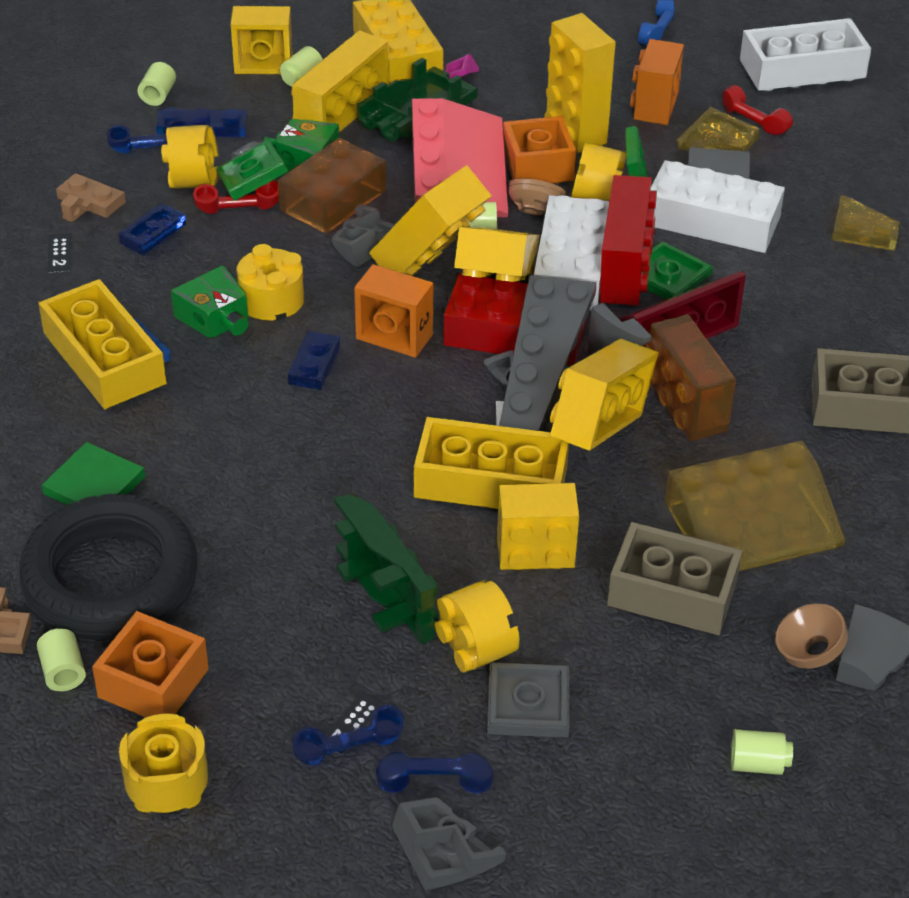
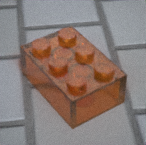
(332, 184)
(691, 378)

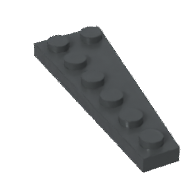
(544, 342)

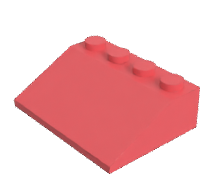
(456, 136)

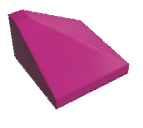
(462, 67)

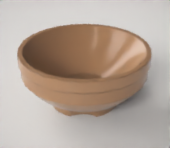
(533, 195)
(808, 626)

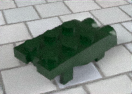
(391, 104)
(385, 569)

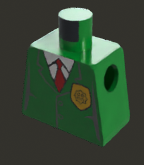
(302, 140)
(212, 304)

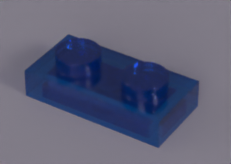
(152, 229)
(314, 360)

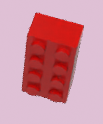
(628, 240)
(487, 316)

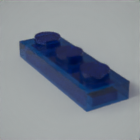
(223, 122)

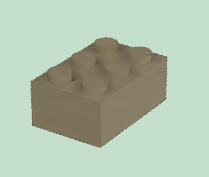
(861, 390)
(674, 578)

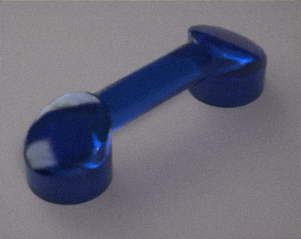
(120, 137)
(311, 745)
(395, 771)

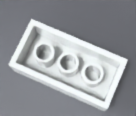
(804, 54)
(717, 206)
(573, 240)

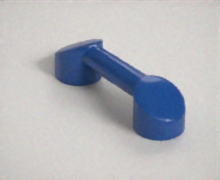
(649, 31)

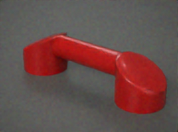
(774, 123)
(207, 198)

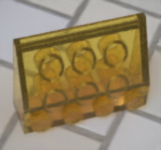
(757, 502)

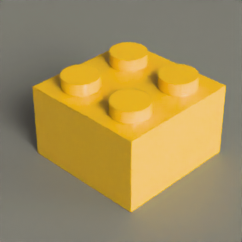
(260, 38)
(537, 526)

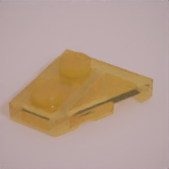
(720, 132)
(864, 226)

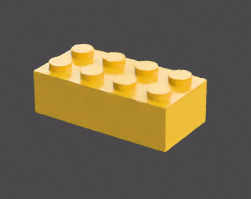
(404, 29)
(580, 79)
(342, 80)
(432, 223)
(496, 251)
(102, 343)
(603, 394)
(470, 461)

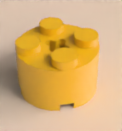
(190, 156)
(596, 172)
(271, 282)
(476, 625)
(164, 764)

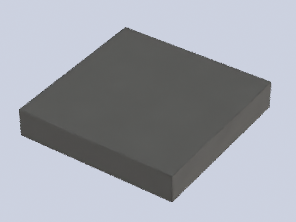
(528, 700)

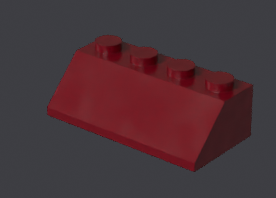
(711, 306)

